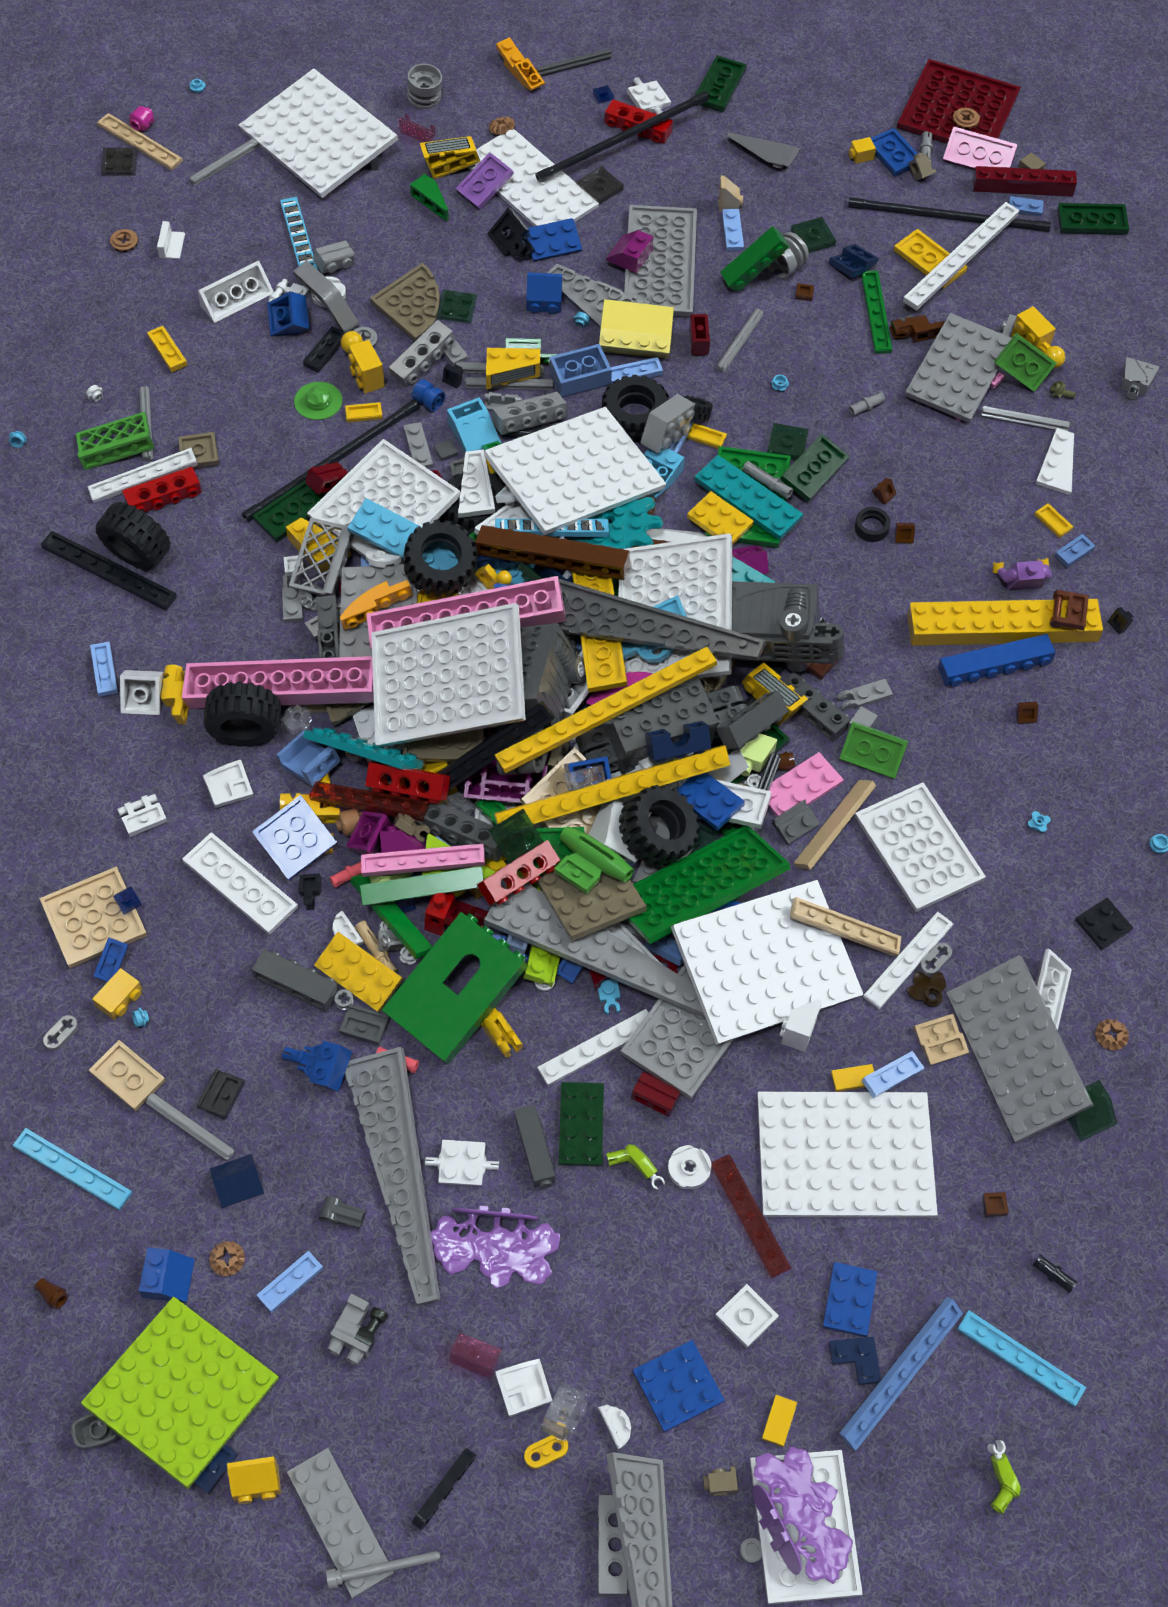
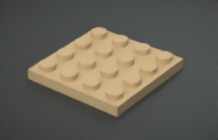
(553, 784)
(88, 915)

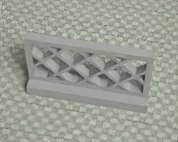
(338, 558)

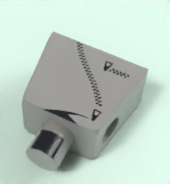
(1137, 377)

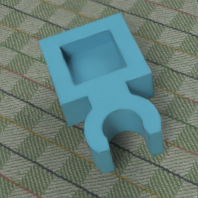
(608, 993)

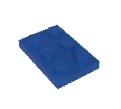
(893, 151)
(554, 239)
(711, 799)
(850, 1299)

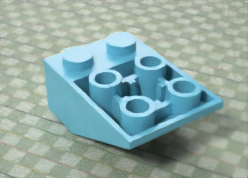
(472, 425)
(667, 464)

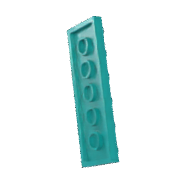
(749, 497)
(362, 748)

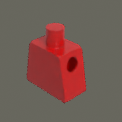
(437, 909)

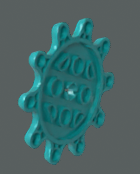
(628, 525)

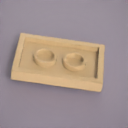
(127, 1075)

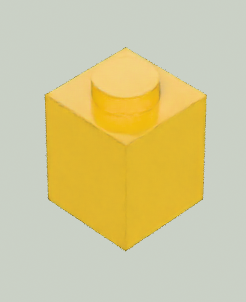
(862, 150)

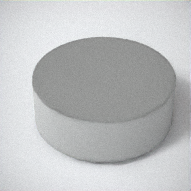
(751, 1550)

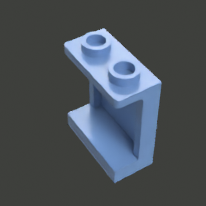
(307, 759)

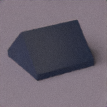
(236, 1181)

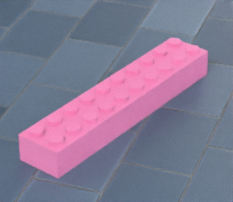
(538, 603)
(290, 680)

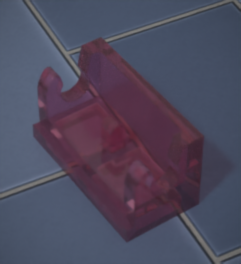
(415, 130)
(474, 1356)

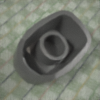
(92, 1433)

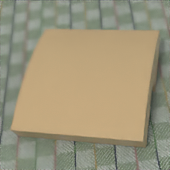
(934, 1042)

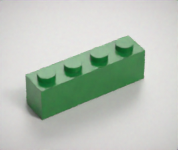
(754, 259)

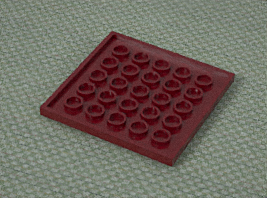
(948, 88)

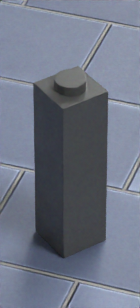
(534, 1146)

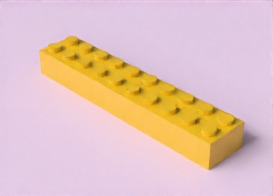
(995, 622)

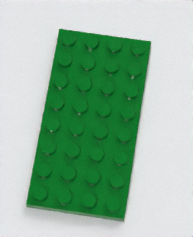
(705, 881)

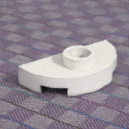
(380, 558)
(344, 926)
(617, 1424)

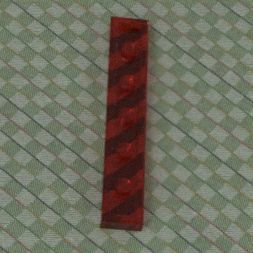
(368, 800)
(750, 1216)

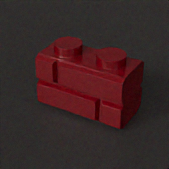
(699, 334)
(325, 477)
(655, 1094)

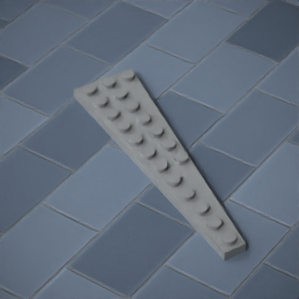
(534, 921)
(387, 1116)
(642, 1527)

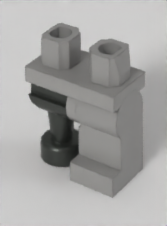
(351, 1334)

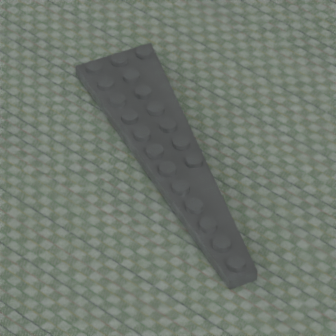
(619, 619)

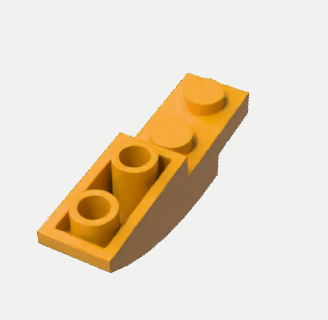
(518, 65)
(372, 600)

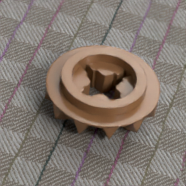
(965, 113)
(501, 125)
(119, 236)
(1107, 1041)
(235, 1263)

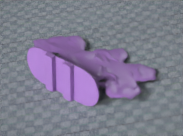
(498, 1250)
(805, 1507)

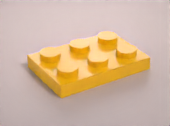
(719, 517)

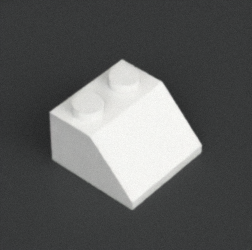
(141, 692)
(799, 1025)

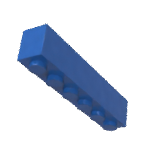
(996, 660)

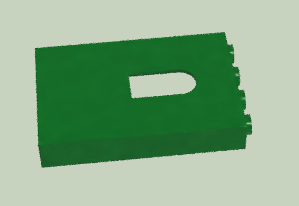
(437, 1013)

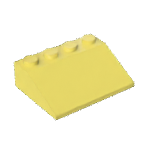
(636, 329)

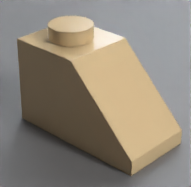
(729, 195)

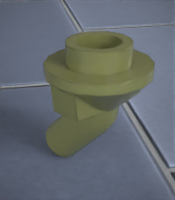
(1058, 390)

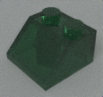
(1096, 1118)

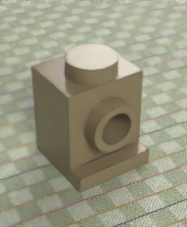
(921, 166)
(721, 1482)

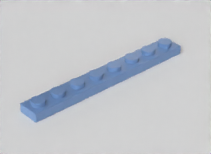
(901, 1373)

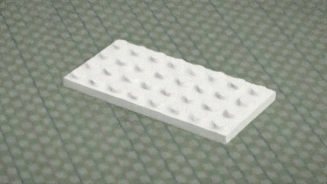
(536, 201)

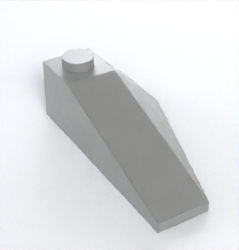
(772, 152)

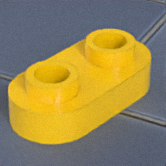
(546, 1452)

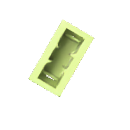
(757, 752)

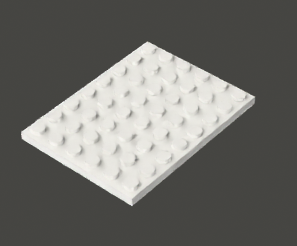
(318, 132)
(574, 470)
(696, 572)
(448, 675)
(761, 964)
(846, 1154)

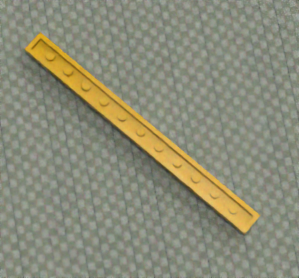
(605, 710)
(621, 786)

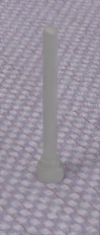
(336, 1577)

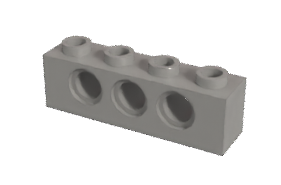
(423, 345)
(529, 413)
(607, 1584)

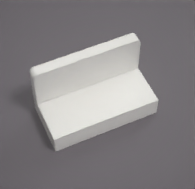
(170, 242)

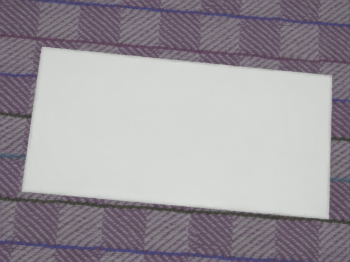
(729, 773)

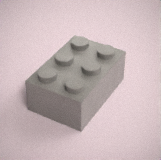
(668, 423)

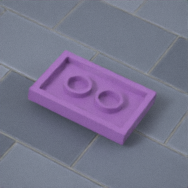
(484, 180)

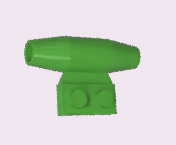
(589, 861)

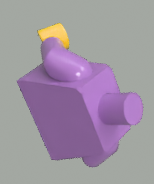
(1024, 574)

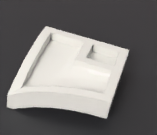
(228, 784)
(524, 1387)

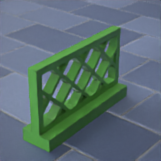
(117, 447)

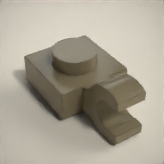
(407, 824)

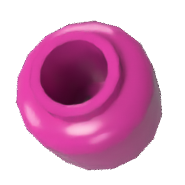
(141, 118)

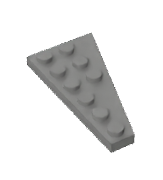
(590, 294)

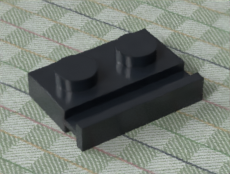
(220, 1094)

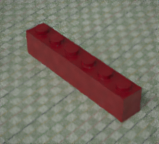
(1024, 181)

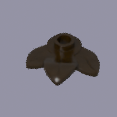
(926, 986)

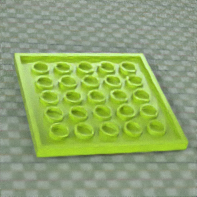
(180, 1392)

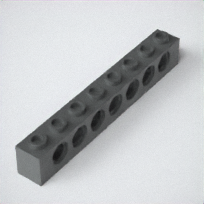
(456, 827)

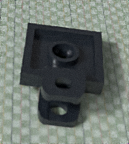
(515, 241)

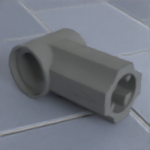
(338, 1212)

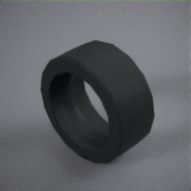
(868, 535)

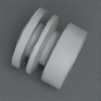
(424, 86)
(792, 258)

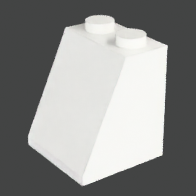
(607, 829)

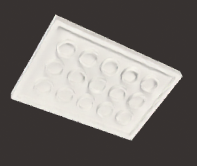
(919, 847)
(780, 1582)

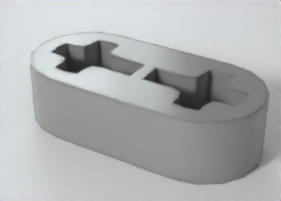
(932, 956)
(56, 1032)

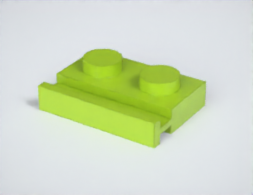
(541, 966)

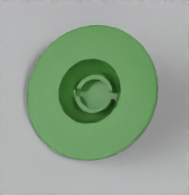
(318, 400)

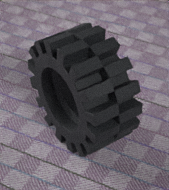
(702, 408)

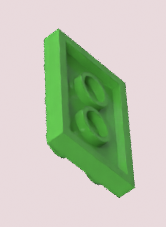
(1025, 362)
(873, 749)

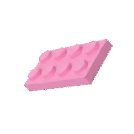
(975, 150)
(804, 782)

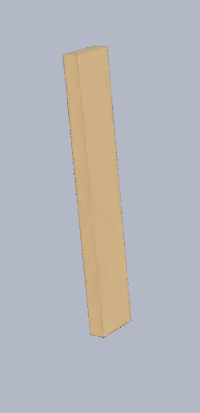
(139, 140)
(834, 824)
(845, 926)

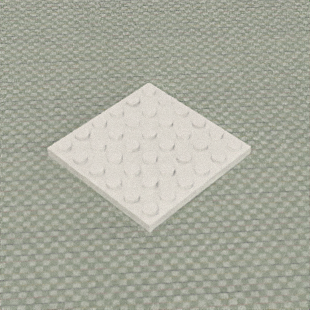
(391, 481)

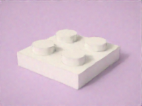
(747, 1316)

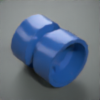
(427, 395)

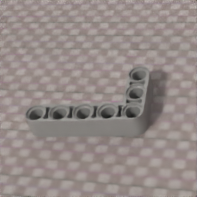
(327, 294)

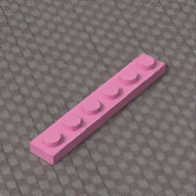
(422, 860)

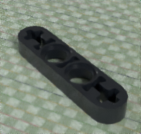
(443, 1489)

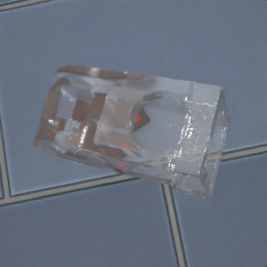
(584, 777)

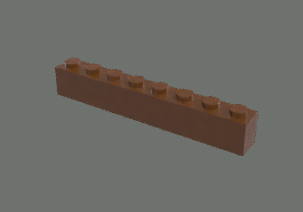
(553, 552)

